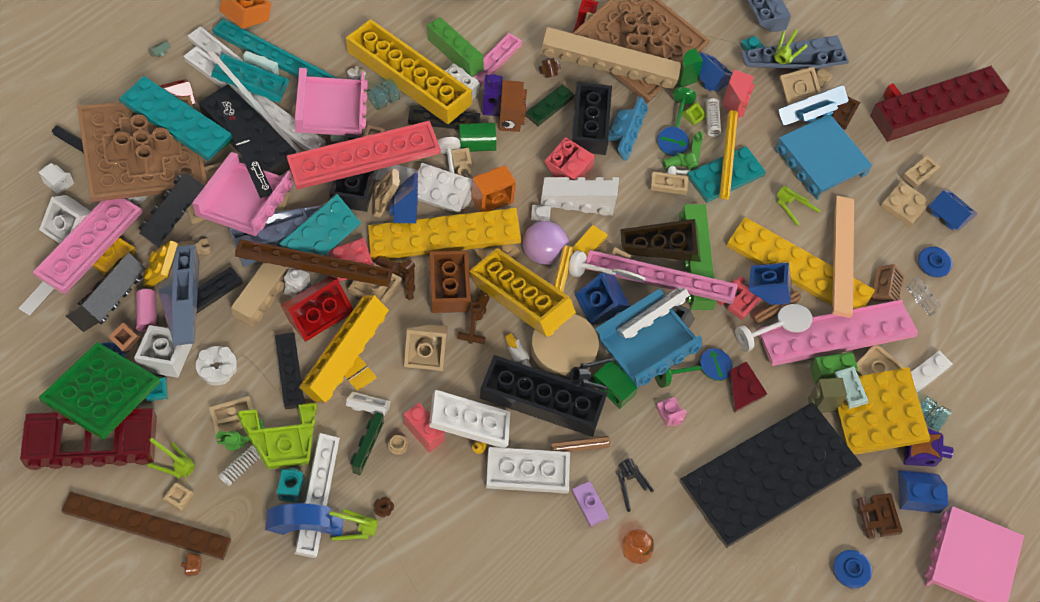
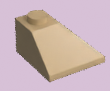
(426, 347)

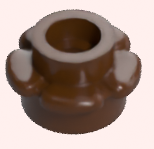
(387, 510)

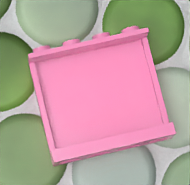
(330, 105)
(234, 201)
(974, 557)

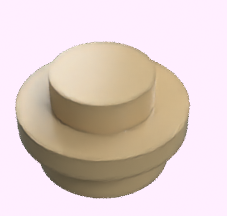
(398, 445)

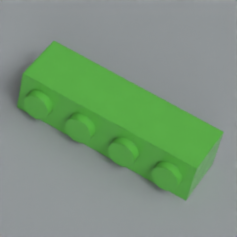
(455, 47)

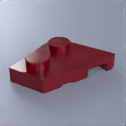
(745, 386)

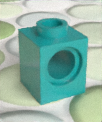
(293, 493)

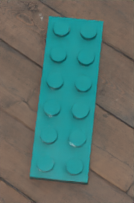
(177, 117)

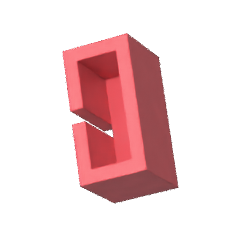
(417, 422)

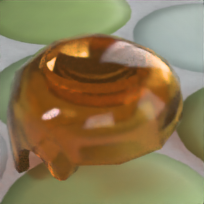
(638, 546)

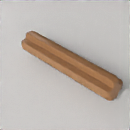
(772, 310)
(581, 444)

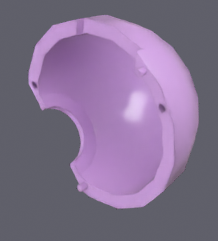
(544, 242)

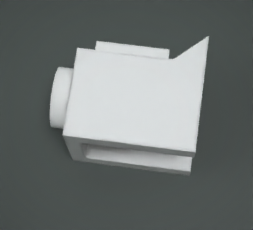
(56, 178)
(296, 282)

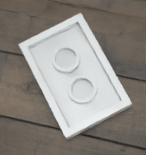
(443, 188)

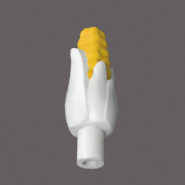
(517, 351)

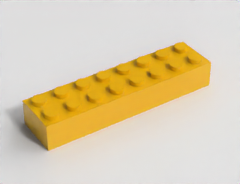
(410, 71)

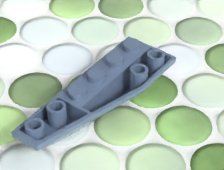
(771, 14)
(819, 54)
(275, 229)
(179, 295)

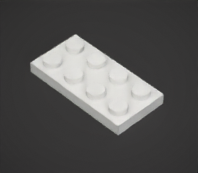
(469, 419)
(528, 470)

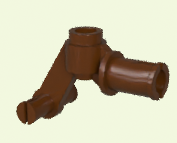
(404, 269)
(476, 312)

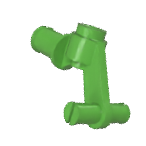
(688, 160)
(233, 439)

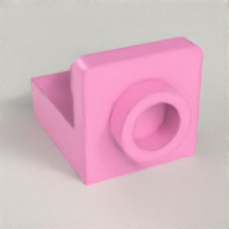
(671, 412)

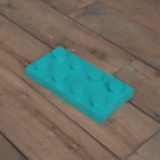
(252, 78)
(708, 177)
(323, 228)

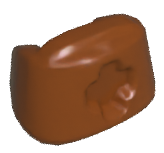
(192, 565)

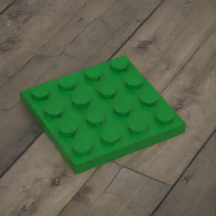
(99, 390)

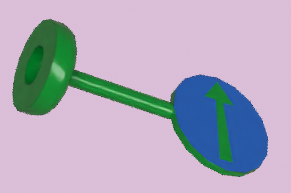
(673, 139)
(713, 363)

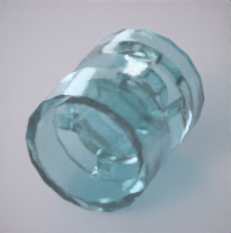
(383, 94)
(939, 416)

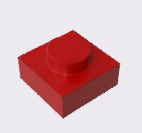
(891, 91)

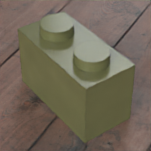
(828, 394)

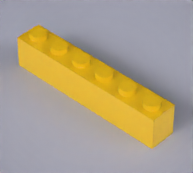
(344, 349)

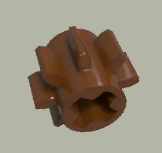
(549, 67)

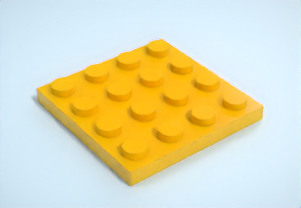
(889, 419)

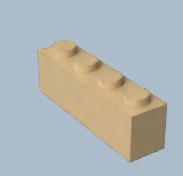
(259, 293)

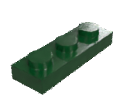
(550, 105)
(367, 443)

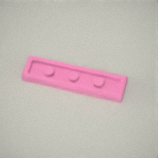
(498, 56)

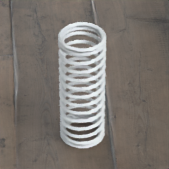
(713, 117)
(226, 480)

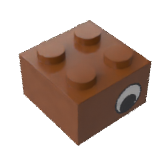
(512, 106)

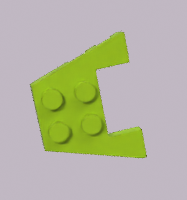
(281, 445)

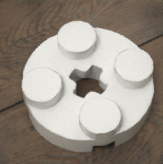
(211, 356)

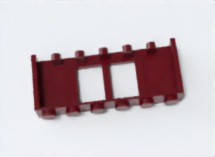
(44, 438)

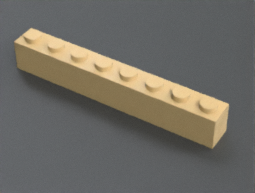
(610, 58)

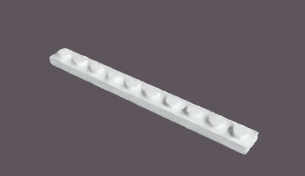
(206, 64)

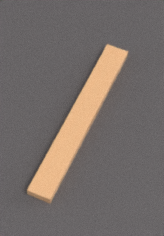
(843, 257)

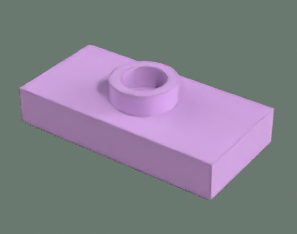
(590, 504)

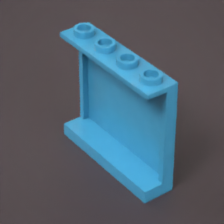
(822, 155)
(653, 347)

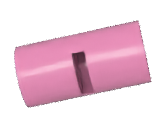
(145, 309)

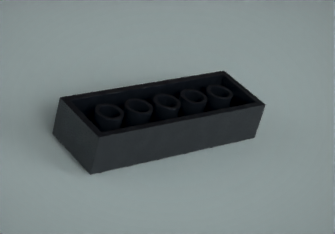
(266, 141)
(543, 395)

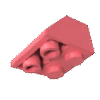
(737, 92)
(570, 160)

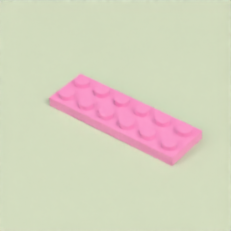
(87, 243)

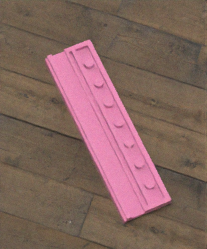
(838, 334)

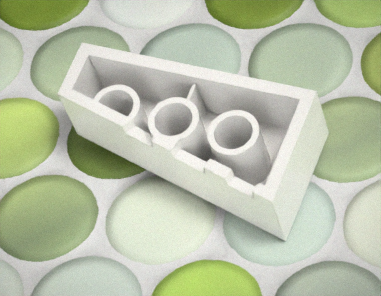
(581, 194)

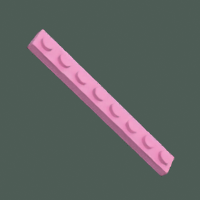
(666, 277)

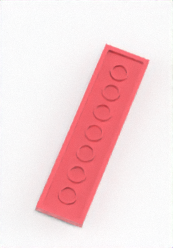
(363, 155)

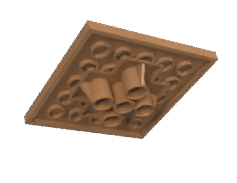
(646, 28)
(131, 155)

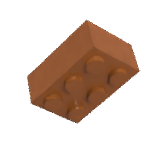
(449, 282)

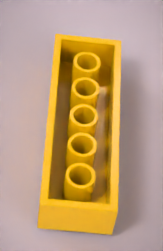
(522, 292)

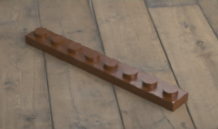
(314, 263)
(146, 525)

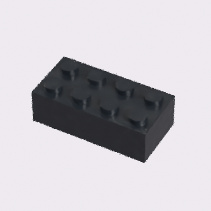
(592, 117)
(356, 189)

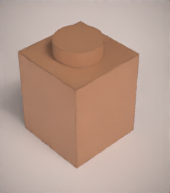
(125, 337)

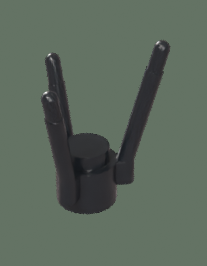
(583, 375)
(630, 470)

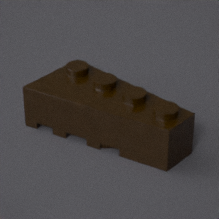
(666, 240)

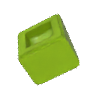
(694, 113)

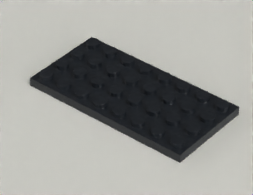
(770, 474)

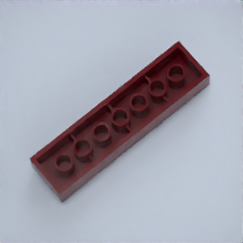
(939, 103)

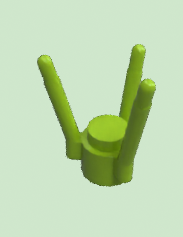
(783, 54)
(786, 195)
(183, 466)
(367, 525)

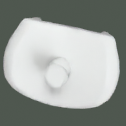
(355, 73)

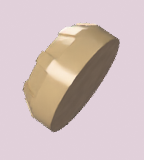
(567, 348)

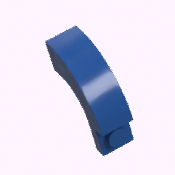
(302, 516)

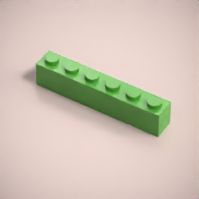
(705, 267)

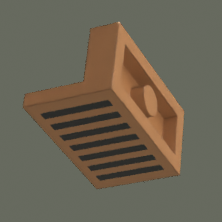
(888, 283)

